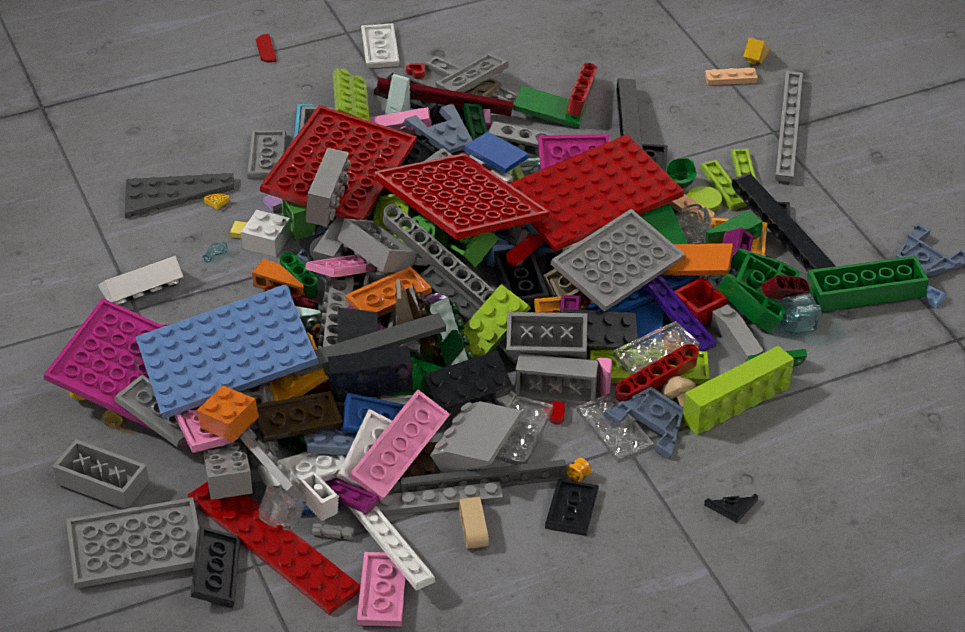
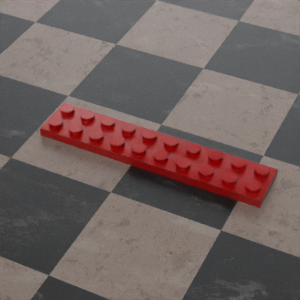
(280, 549)

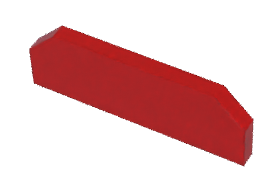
(265, 48)
(524, 249)

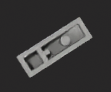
(734, 331)

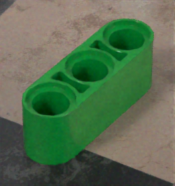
(297, 269)

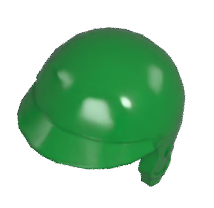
(682, 171)

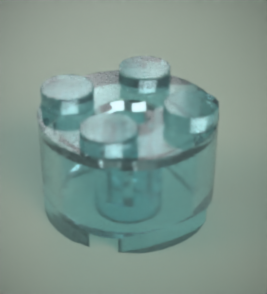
(800, 313)

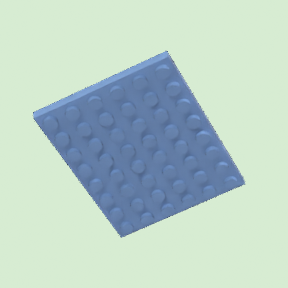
(228, 347)

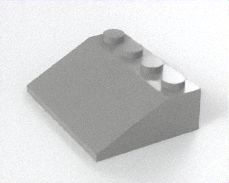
(475, 436)

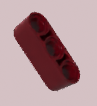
(783, 286)

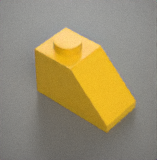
(755, 51)

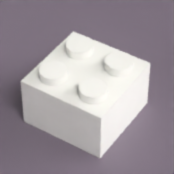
(266, 233)

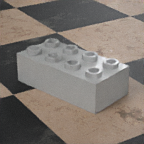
(328, 187)
(376, 245)
(547, 334)
(556, 378)
(228, 470)
(100, 474)

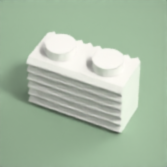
(319, 495)

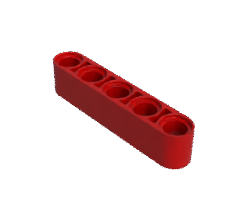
(581, 89)
(661, 367)

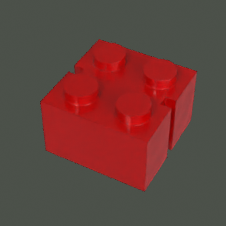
(699, 299)

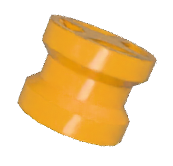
(578, 470)

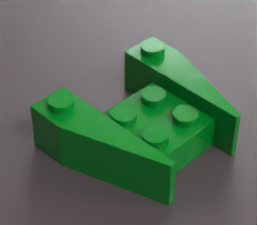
(746, 291)

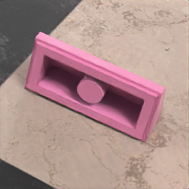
(604, 375)

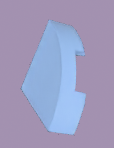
(934, 296)

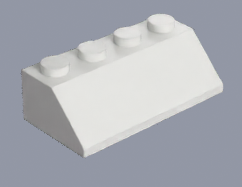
(141, 280)

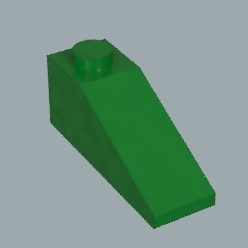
(745, 220)

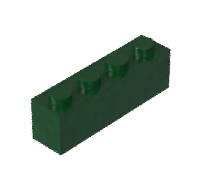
(453, 341)

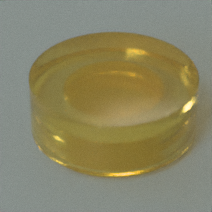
(111, 419)

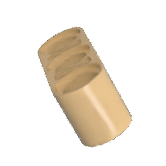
(473, 523)

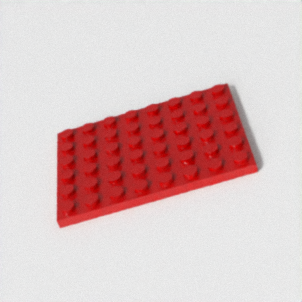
(369, 148)
(596, 189)
(461, 196)

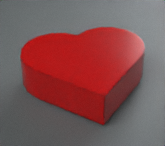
(416, 70)
(558, 412)

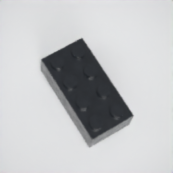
(522, 280)
(371, 373)
(468, 381)

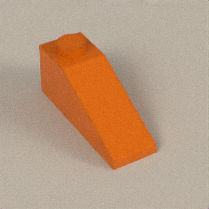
(274, 275)

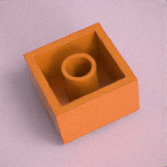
(227, 413)

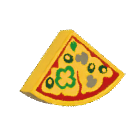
(216, 200)

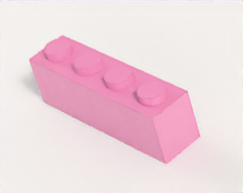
(396, 120)

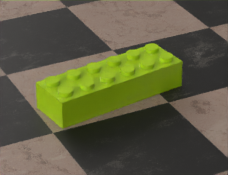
(737, 390)

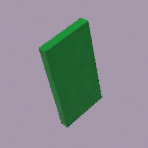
(545, 106)

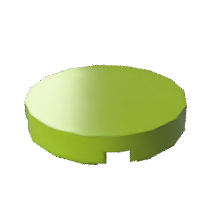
(706, 196)

